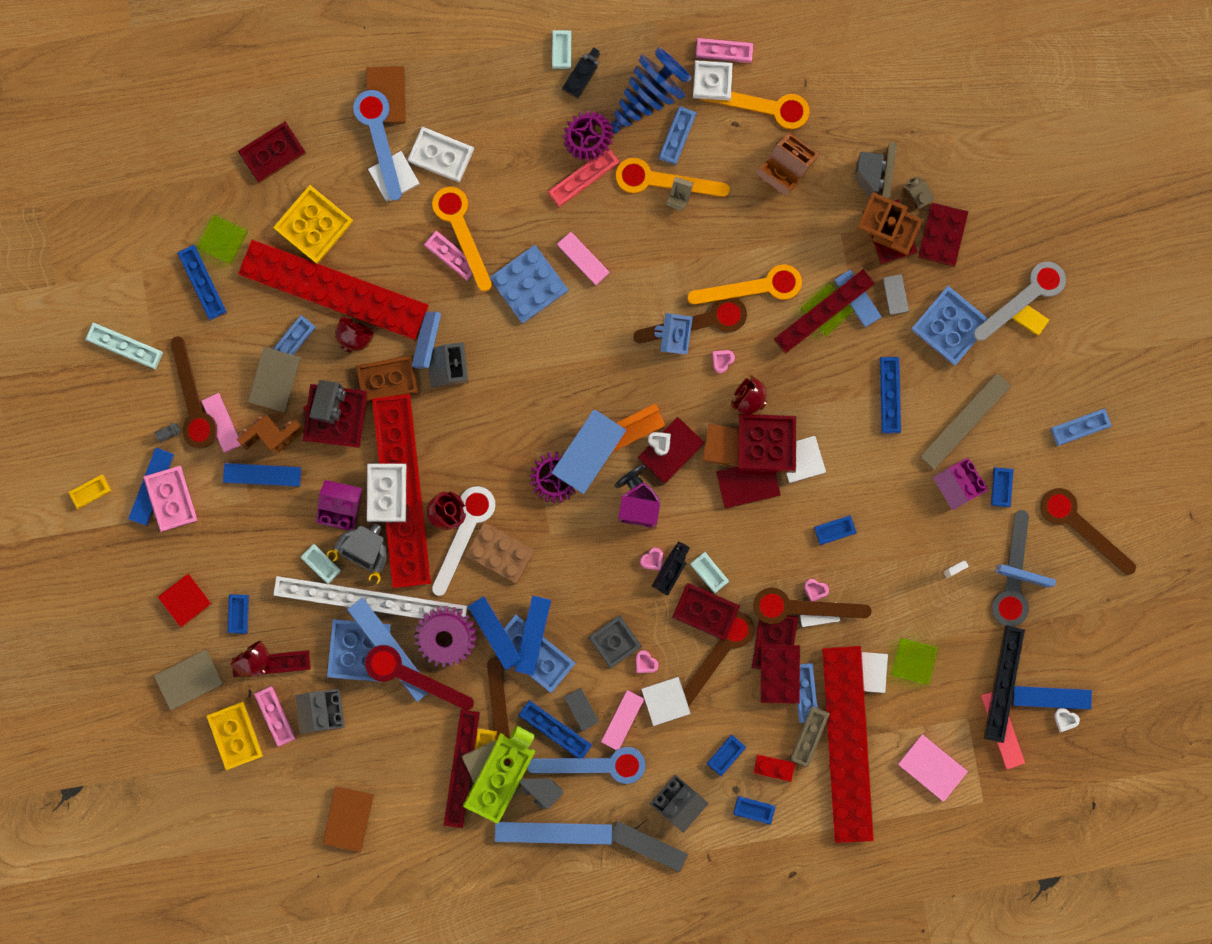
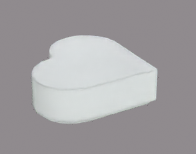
(660, 442)
(1065, 719)

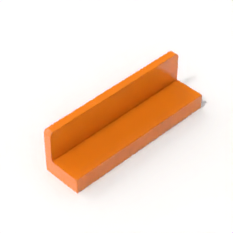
(640, 425)

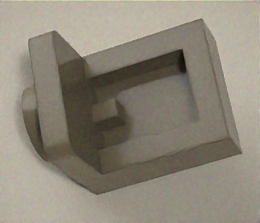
(919, 192)
(680, 194)

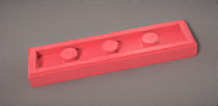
(583, 178)
(1010, 749)

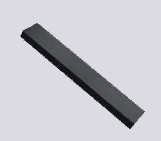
(1004, 684)

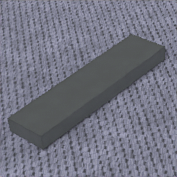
(648, 846)

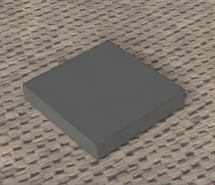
(615, 641)

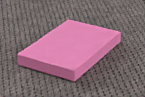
(170, 498)
(932, 768)

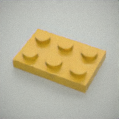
(234, 736)

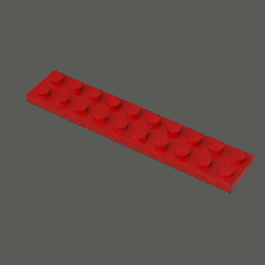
(333, 289)
(398, 446)
(848, 744)

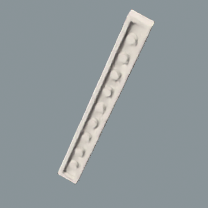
(348, 596)

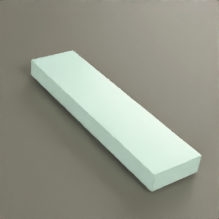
(124, 346)

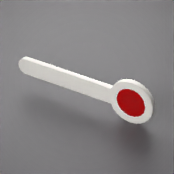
(478, 508)

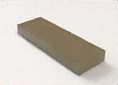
(888, 174)
(809, 736)

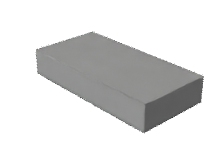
(895, 294)

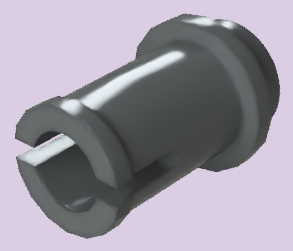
(168, 432)

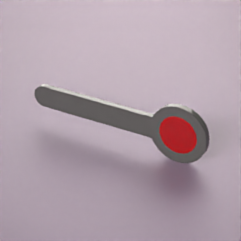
(1010, 605)

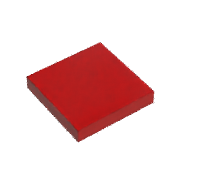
(184, 600)

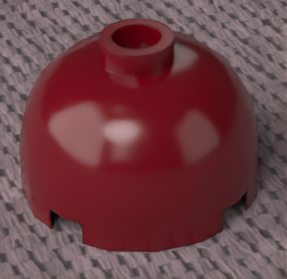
(352, 336)
(750, 396)
(446, 511)
(252, 661)

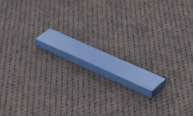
(379, 635)
(553, 833)

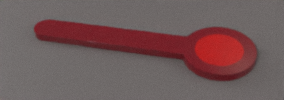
(385, 663)

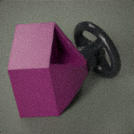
(641, 503)

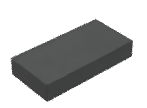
(581, 709)

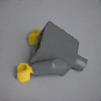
(362, 548)

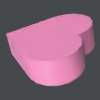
(722, 360)
(652, 560)
(815, 590)
(645, 663)

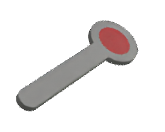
(1045, 280)

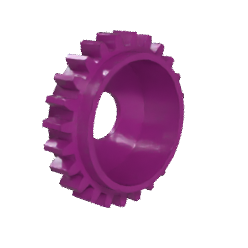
(445, 621)

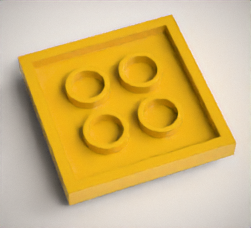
(313, 224)

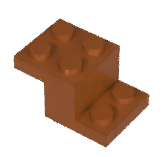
(787, 164)
(889, 223)
(271, 435)

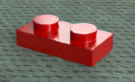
(774, 768)

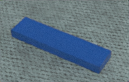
(202, 282)
(890, 395)
(262, 475)
(142, 506)
(495, 633)
(533, 634)
(1052, 697)
(554, 730)

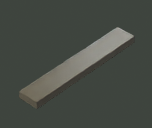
(965, 421)

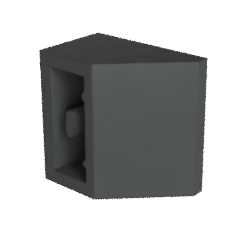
(869, 171)
(448, 365)
(327, 402)
(319, 711)
(544, 791)
(679, 803)

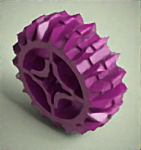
(575, 130)
(546, 480)

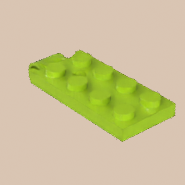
(498, 782)

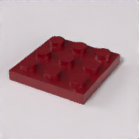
(347, 429)
(767, 443)

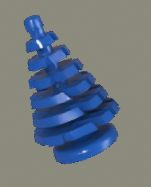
(654, 81)

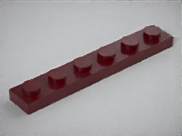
(824, 311)
(460, 776)

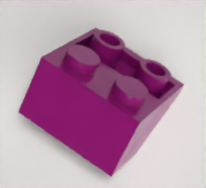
(960, 483)
(338, 505)

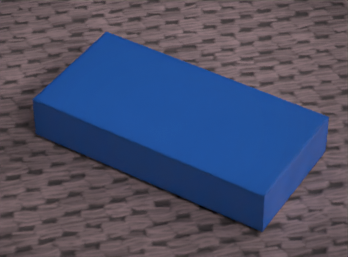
(1002, 487)
(835, 530)
(238, 614)
(726, 755)
(754, 810)

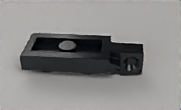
(582, 74)
(671, 569)

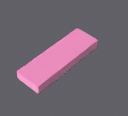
(724, 50)
(449, 254)
(583, 258)
(225, 429)
(275, 716)
(622, 720)

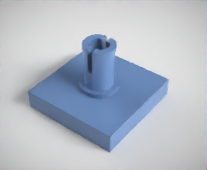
(675, 333)

